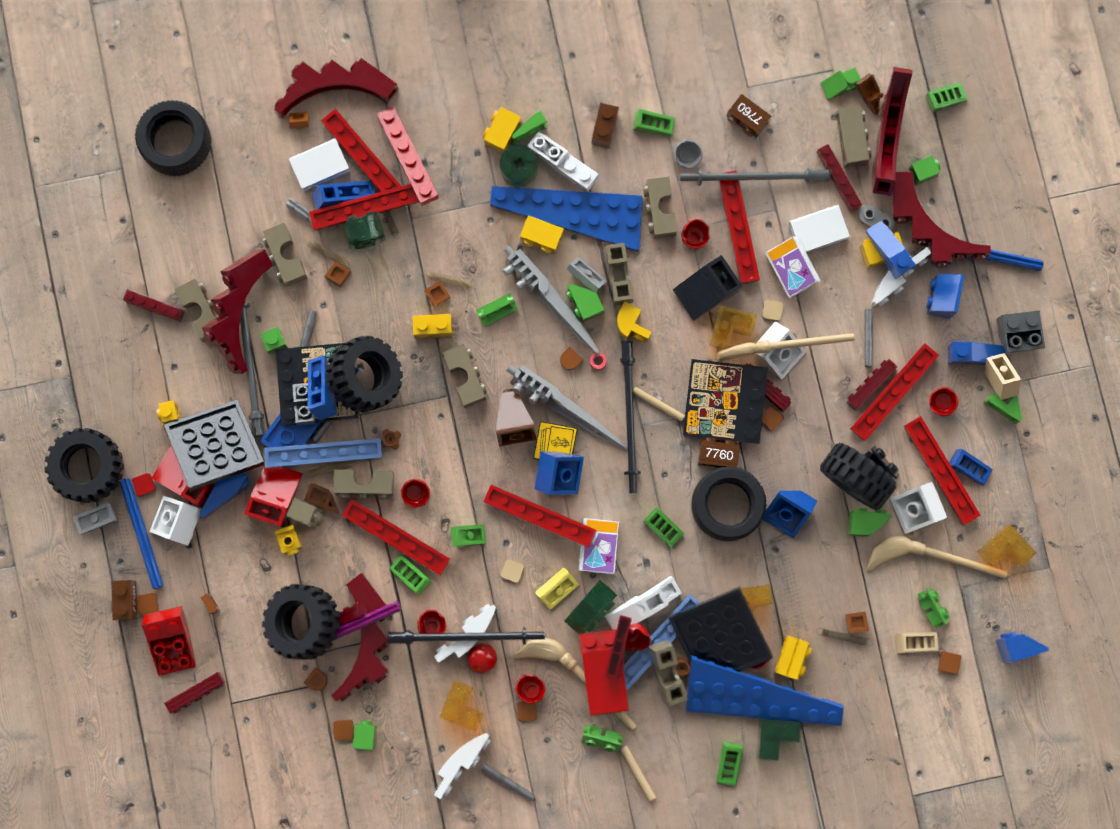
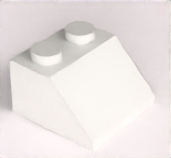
(780, 360)
(918, 507)
(175, 520)

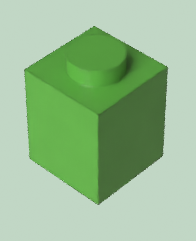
(925, 170)
(273, 340)
(364, 735)

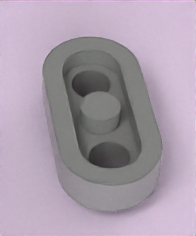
(877, 216)

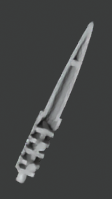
(534, 279)
(558, 402)

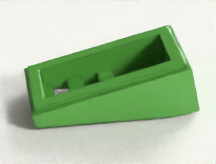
(938, 92)
(530, 127)
(653, 129)
(652, 515)
(421, 587)
(731, 747)

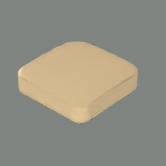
(772, 310)
(512, 570)

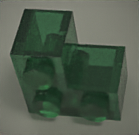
(591, 608)
(771, 733)

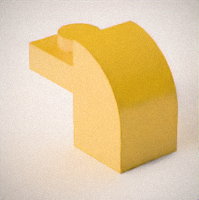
(626, 322)

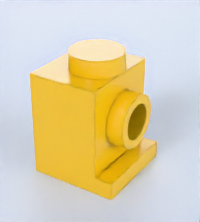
(168, 412)
(288, 532)

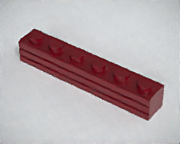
(839, 178)

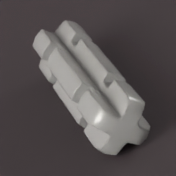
(299, 209)

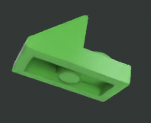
(840, 83)
(1010, 410)
(467, 535)

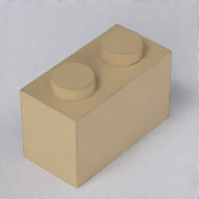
(1002, 376)

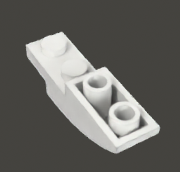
(562, 161)
(891, 285)
(646, 604)
(472, 625)
(465, 757)

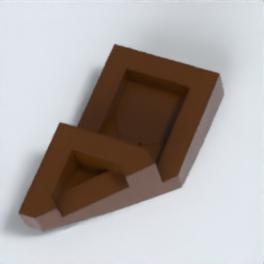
(870, 92)
(321, 497)

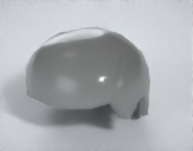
(688, 153)

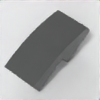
(300, 399)

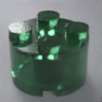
(511, 157)
(363, 230)

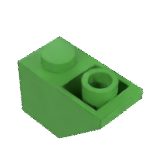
(586, 302)
(866, 523)

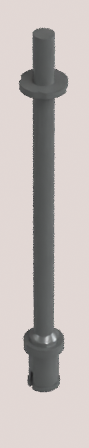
(808, 175)
(256, 416)

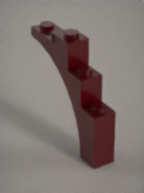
(309, 82)
(889, 132)
(924, 231)
(229, 305)
(372, 640)

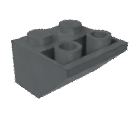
(1021, 331)

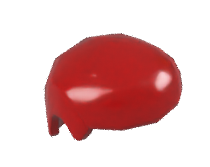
(695, 234)
(943, 401)
(415, 493)
(431, 622)
(637, 637)
(481, 658)
(530, 689)

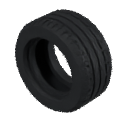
(157, 117)
(750, 486)

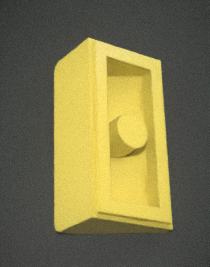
(557, 588)

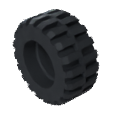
(344, 380)
(59, 459)
(858, 476)
(279, 622)

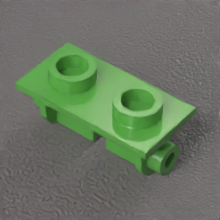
(496, 310)
(931, 600)
(610, 742)

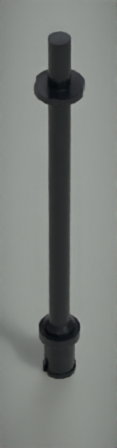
(627, 361)
(409, 637)

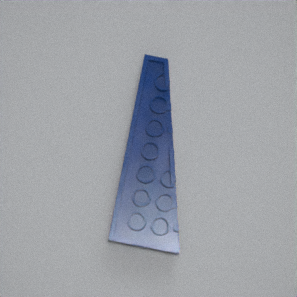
(597, 215)
(732, 693)

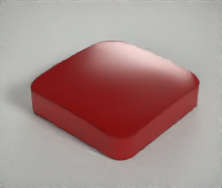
(143, 484)

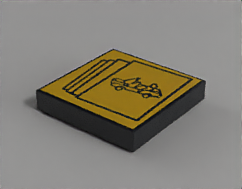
(555, 438)

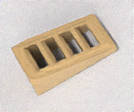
(904, 642)

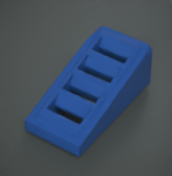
(956, 459)

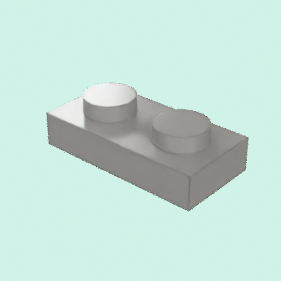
(586, 274)
(94, 518)

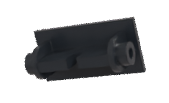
(878, 456)

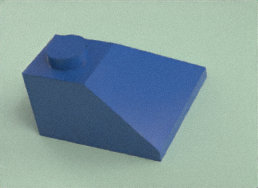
(790, 511)

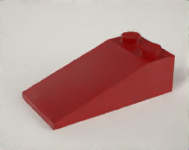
(604, 693)

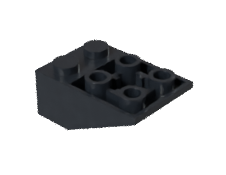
(708, 288)

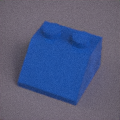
(945, 295)
(559, 473)
(1018, 647)

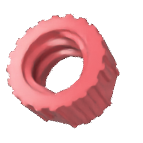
(598, 367)

